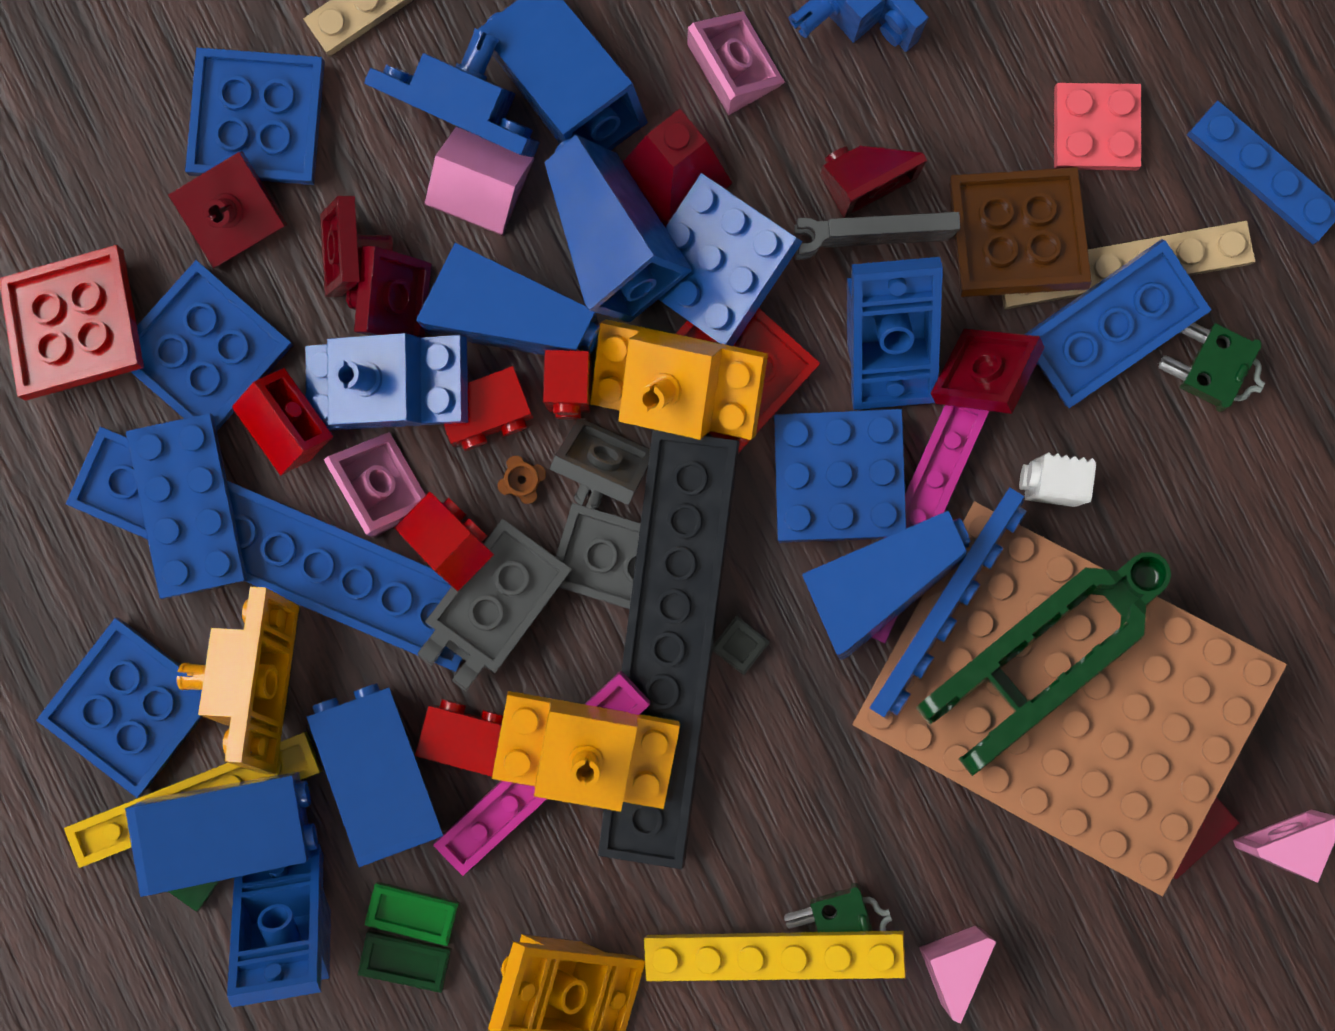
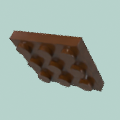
(1020, 232)

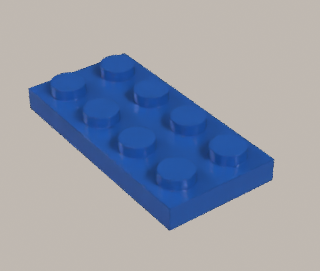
(1117, 323)
(186, 506)

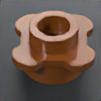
(518, 468)

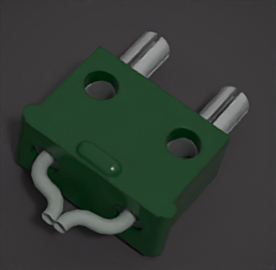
(1220, 367)
(850, 912)

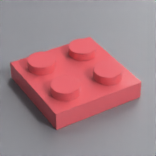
(1097, 126)

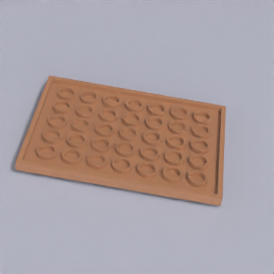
(1123, 759)

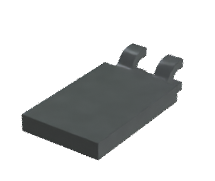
(875, 231)
(600, 555)
(495, 605)

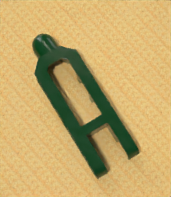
(1126, 590)

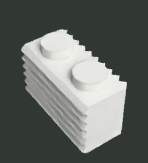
(1058, 480)

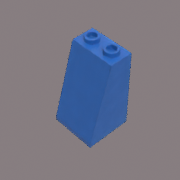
(565, 73)
(611, 231)
(504, 308)
(883, 579)
(373, 774)
(220, 832)

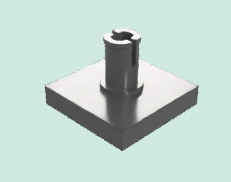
(601, 463)

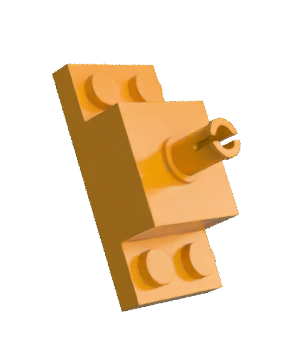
(677, 382)
(248, 679)
(585, 752)
(565, 987)

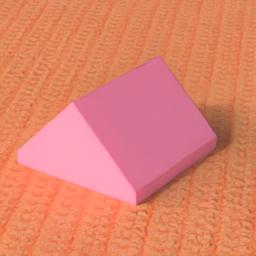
(733, 60)
(477, 180)
(376, 483)
(1294, 844)
(957, 966)

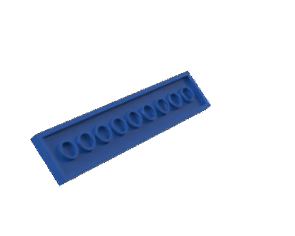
(289, 554)

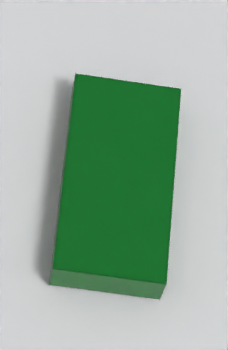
(411, 913)

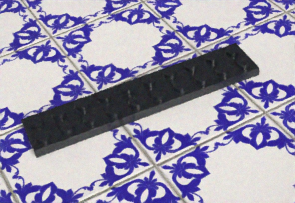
(674, 627)

